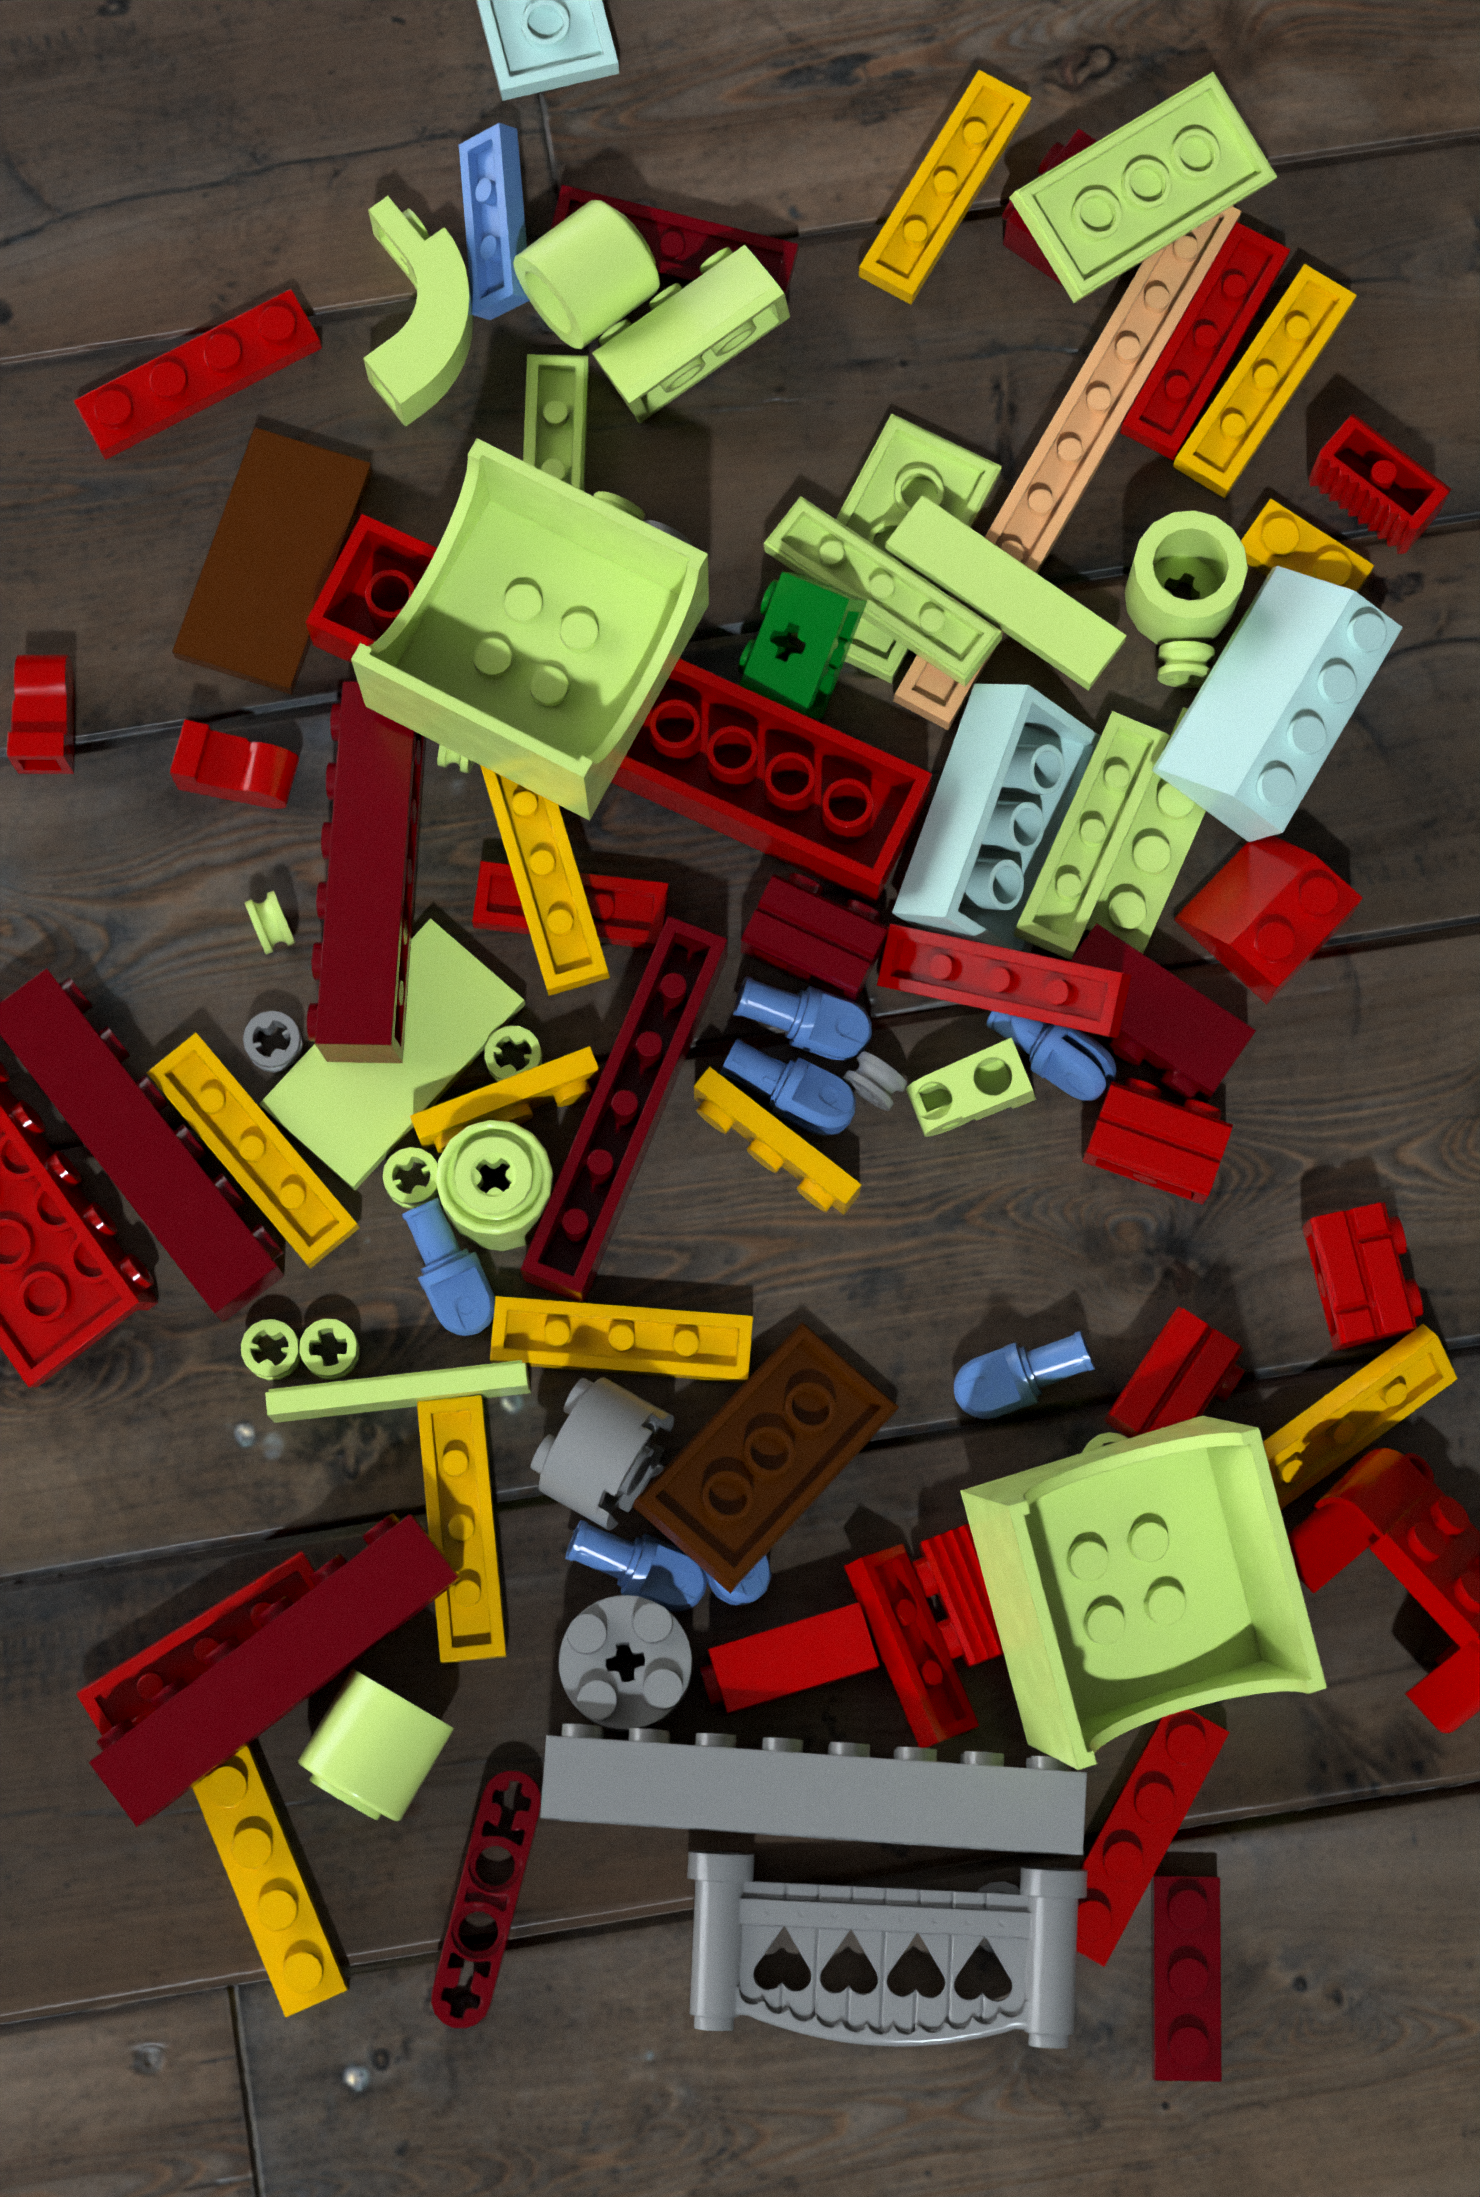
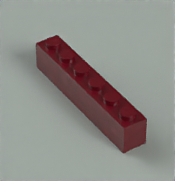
(368, 885)
(625, 1110)
(136, 1146)
(274, 1669)

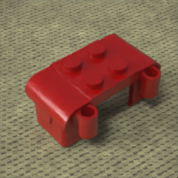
(1425, 1545)

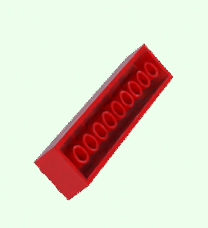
(702, 748)

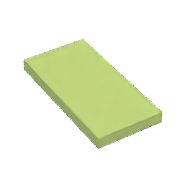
(1143, 187)
(896, 474)
(362, 1111)

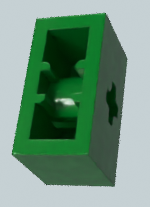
(824, 621)

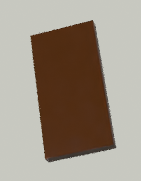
(271, 560)
(765, 1457)

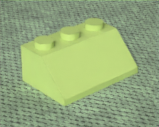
(691, 331)

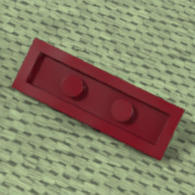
(1186, 1978)

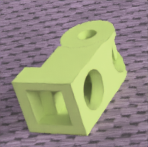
(971, 1089)

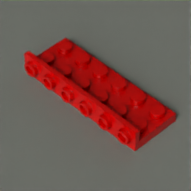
(58, 1255)

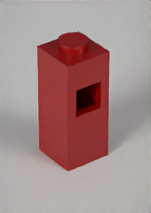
(789, 1660)

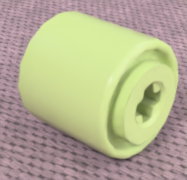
(587, 273)
(1189, 550)
(497, 1217)
(373, 1748)

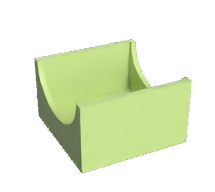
(538, 631)
(1141, 1584)

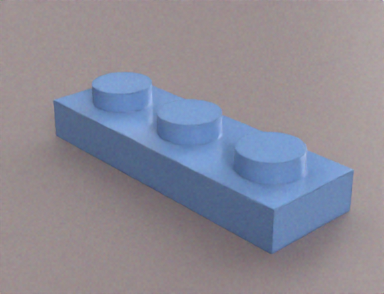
(493, 219)

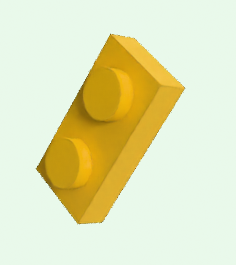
(1292, 543)

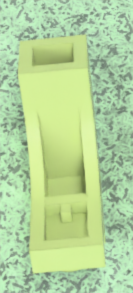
(432, 347)

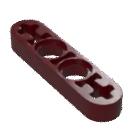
(478, 1896)

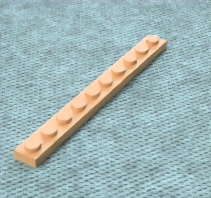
(1083, 430)

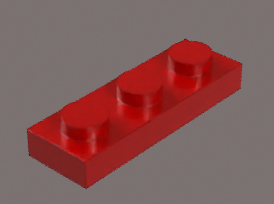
(621, 908)
(911, 1646)

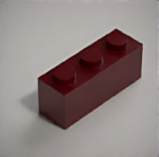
(1168, 1021)

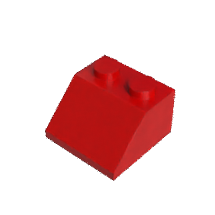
(1269, 913)

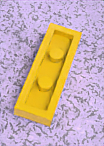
(511, 1099)
(774, 1143)

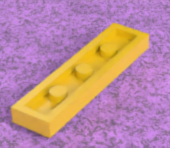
(944, 187)
(1264, 381)
(547, 885)
(253, 1150)
(622, 1339)
(1357, 1413)
(463, 1527)
(269, 1884)

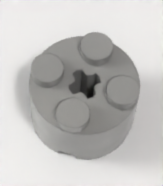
(601, 1451)
(595, 1641)

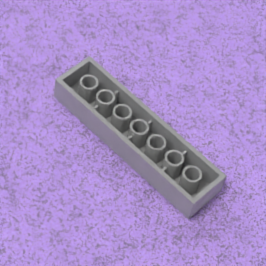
(814, 1794)

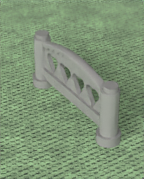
(1028, 1932)

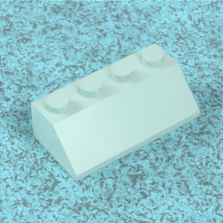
(1276, 701)
(994, 815)

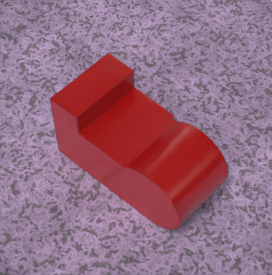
(42, 715)
(232, 767)

